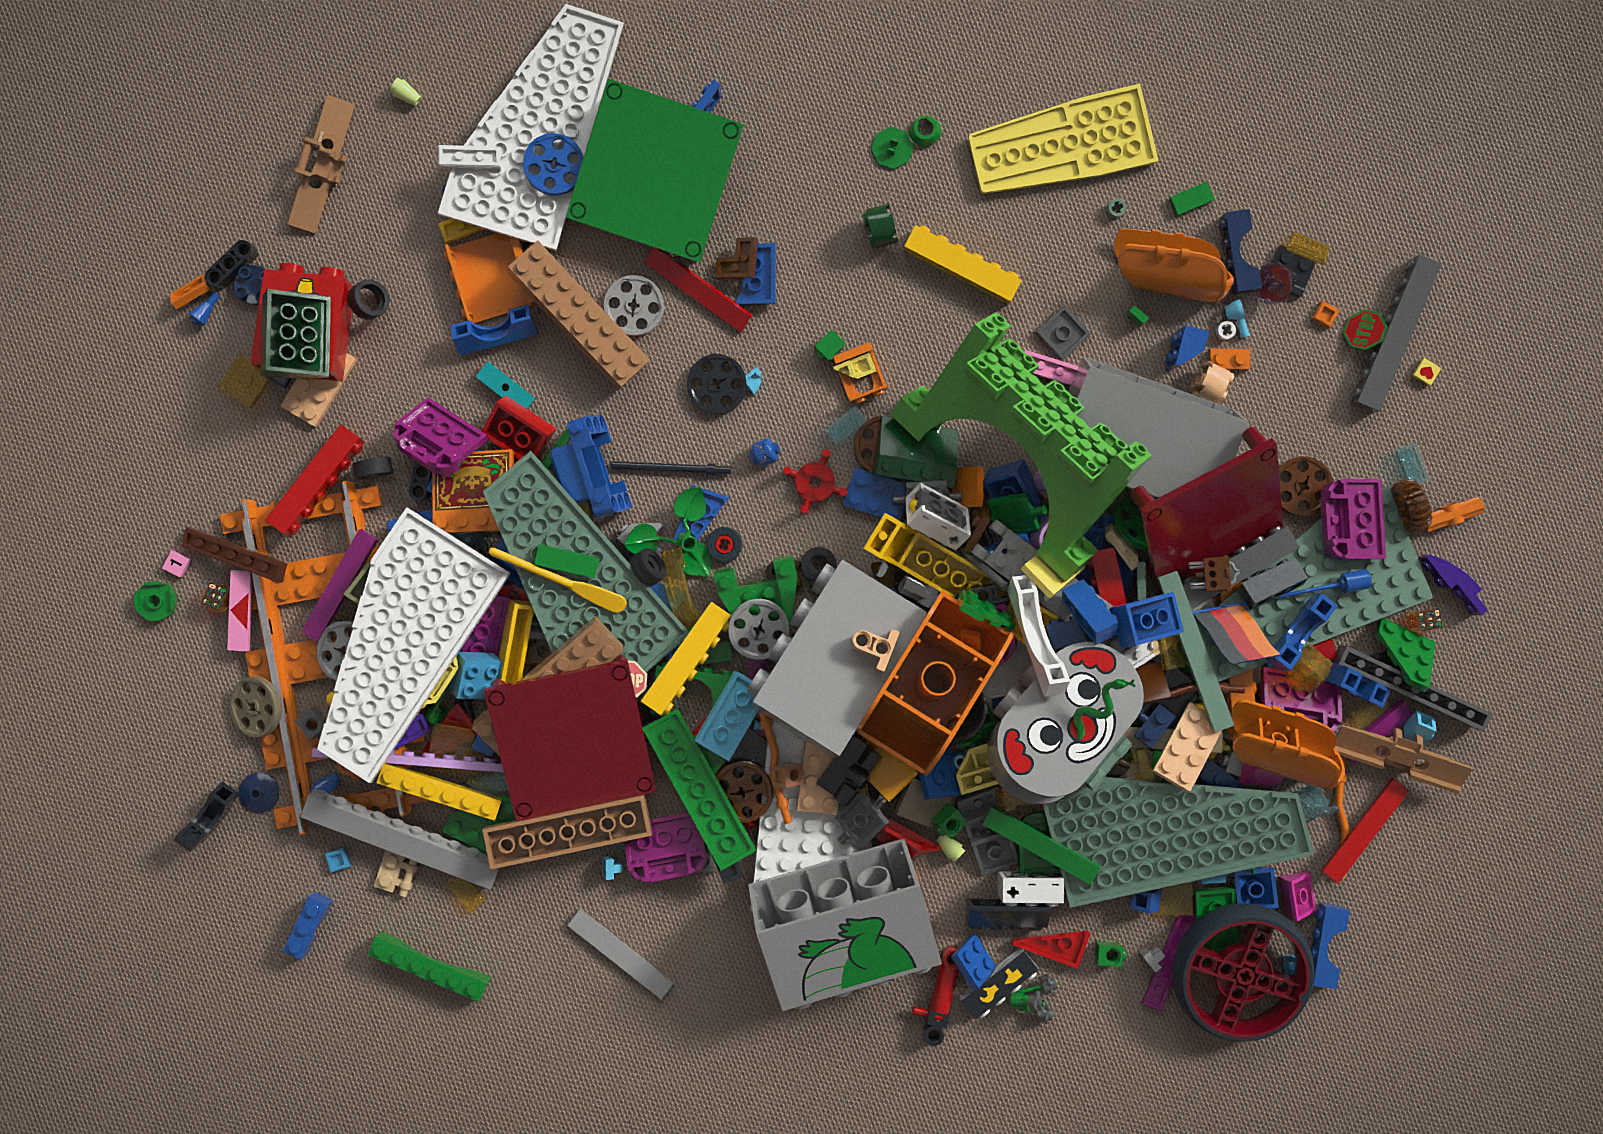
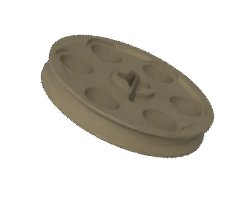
(255, 706)

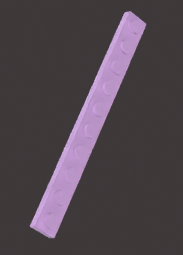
(429, 759)

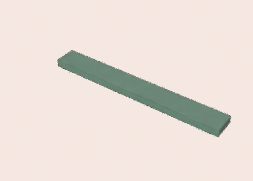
(1197, 656)

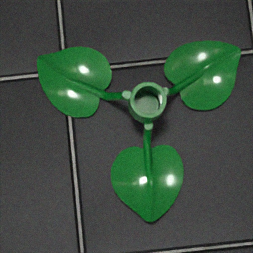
(690, 506)

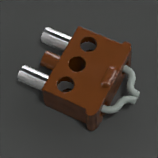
(1221, 574)

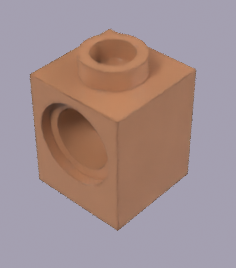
(787, 775)

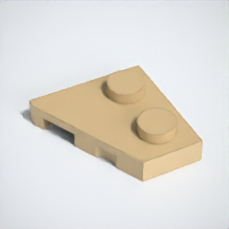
(1127, 552)

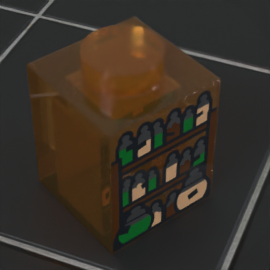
(216, 597)
(1424, 620)

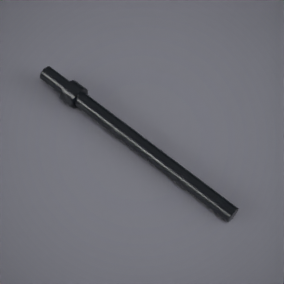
(710, 468)

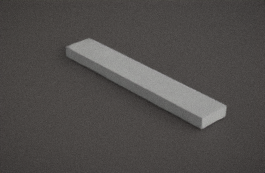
(620, 953)

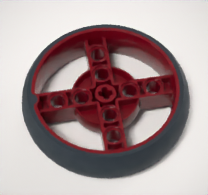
(1294, 990)

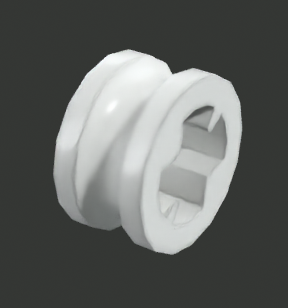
(1232, 330)

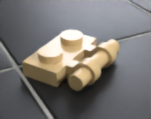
(390, 871)

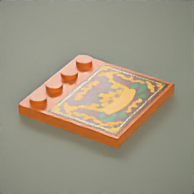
(460, 499)

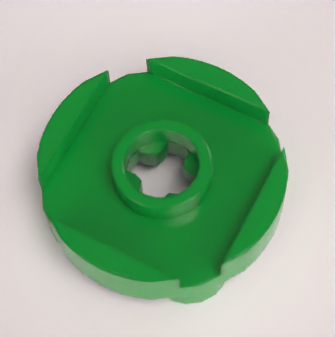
(167, 603)

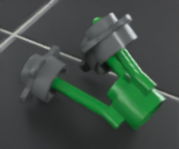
(1035, 1002)

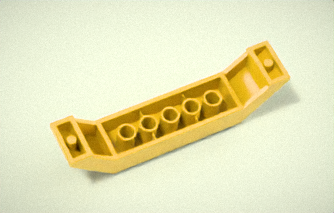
(933, 563)

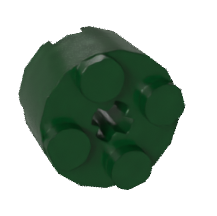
(881, 226)

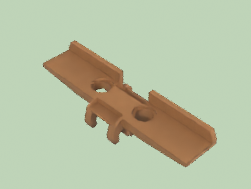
(328, 165)
(1401, 754)

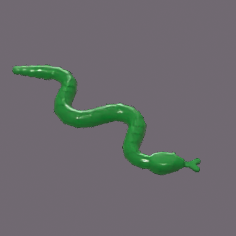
(1109, 707)

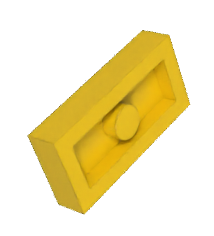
(455, 230)

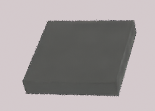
(1063, 333)

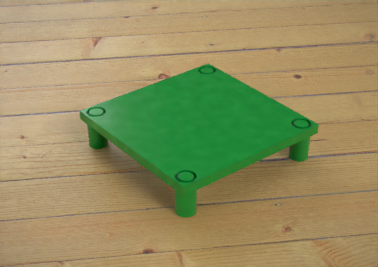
(654, 170)

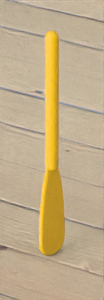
(594, 594)

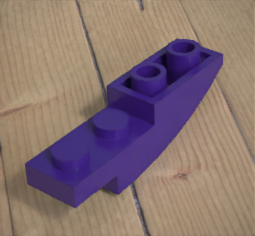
(1451, 576)

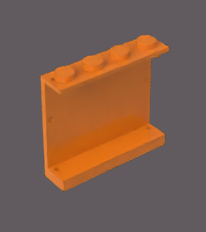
(483, 278)

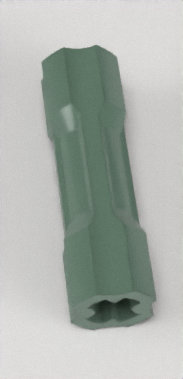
(1107, 763)

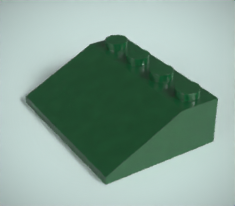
(295, 335)
(907, 459)

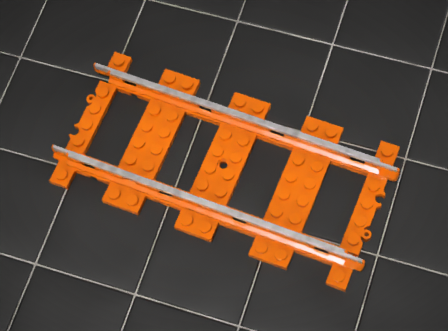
(298, 662)

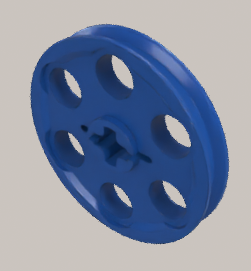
(549, 155)

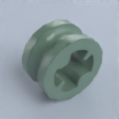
(1119, 202)

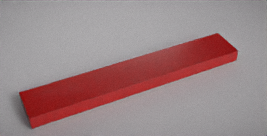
(698, 289)
(1364, 830)

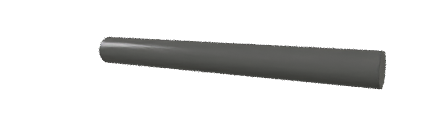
(984, 568)

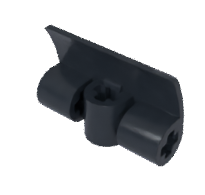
(849, 771)

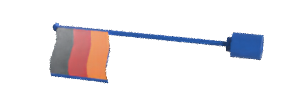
(1239, 635)

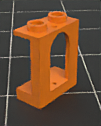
(878, 381)

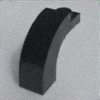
(209, 817)

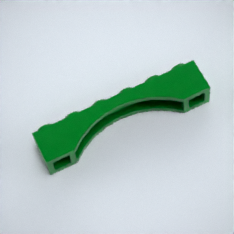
(455, 978)

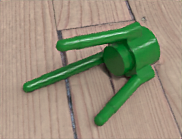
(434, 711)

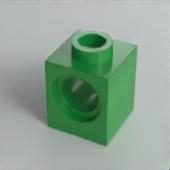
(829, 346)
(955, 824)
(1101, 950)

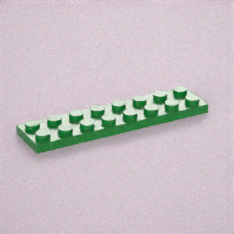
(699, 789)

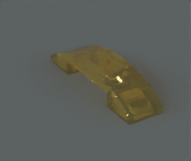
(677, 587)

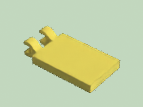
(1044, 576)

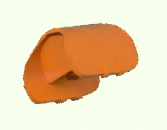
(1172, 264)
(1286, 744)

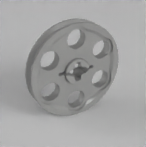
(642, 300)
(752, 621)
(325, 644)

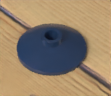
(267, 789)

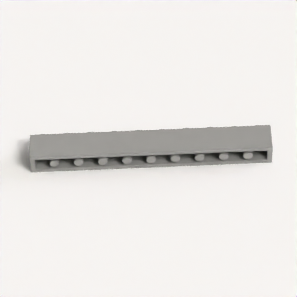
(399, 837)

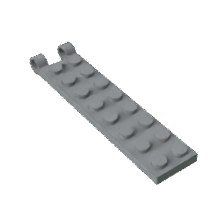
(1010, 565)

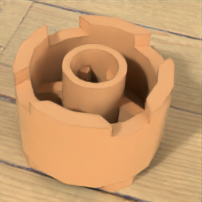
(1211, 382)

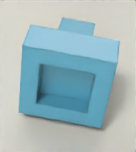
(610, 867)

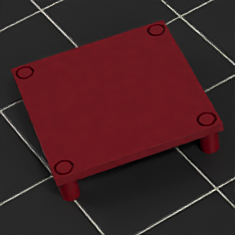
(1213, 511)
(570, 739)

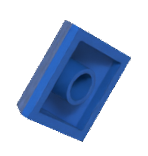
(1256, 888)

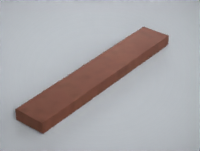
(234, 554)

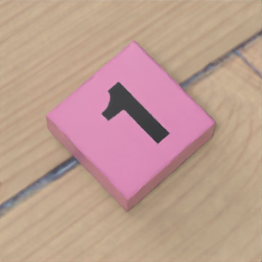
(176, 563)

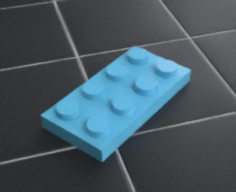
(728, 718)

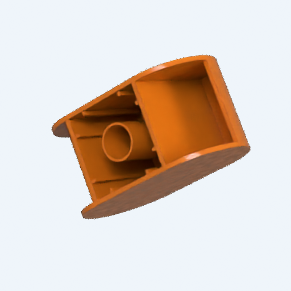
(933, 686)

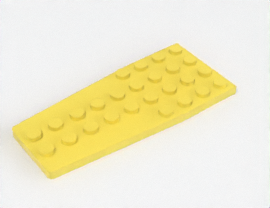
(1066, 142)

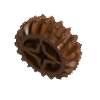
(1412, 505)

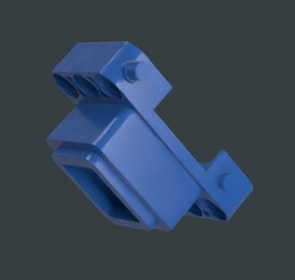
(583, 470)

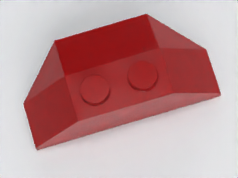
(916, 844)

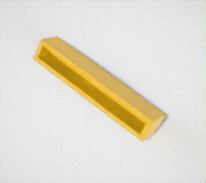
(962, 264)
(515, 640)
(686, 659)
(439, 790)

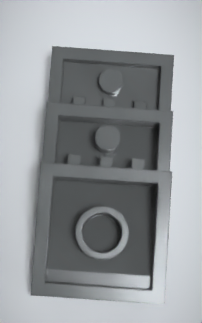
(989, 847)

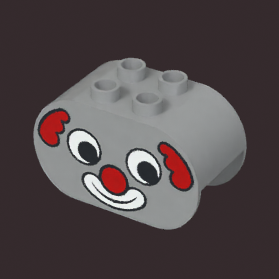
(1036, 741)

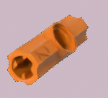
(1455, 513)

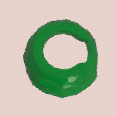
(925, 140)

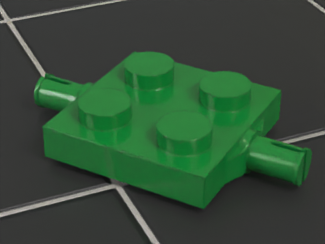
(1015, 512)

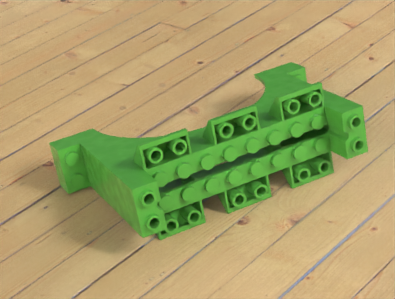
(1078, 463)

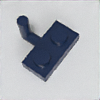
(1153, 725)

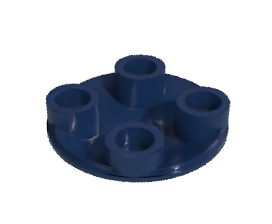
(249, 283)

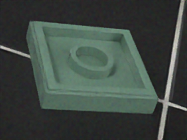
(1141, 581)

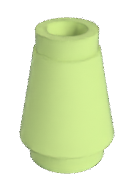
(404, 92)
(950, 847)

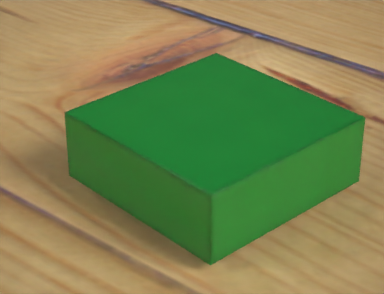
(1137, 316)

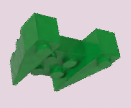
(778, 590)

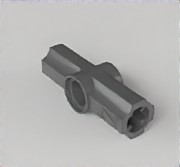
(920, 592)

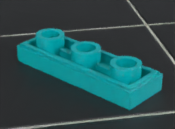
(497, 380)

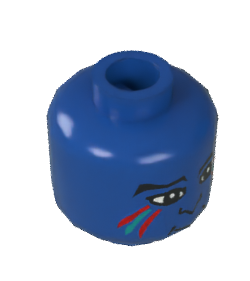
(764, 452)

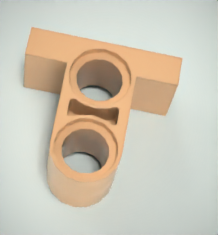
(870, 647)

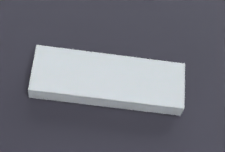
(469, 156)

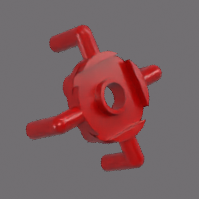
(819, 470)

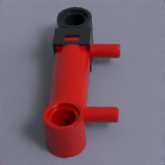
(938, 1010)

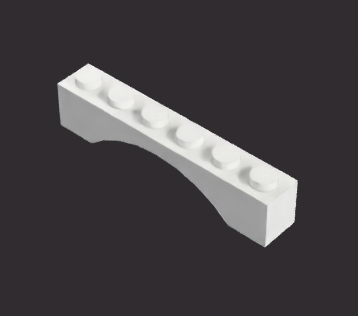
(1047, 665)

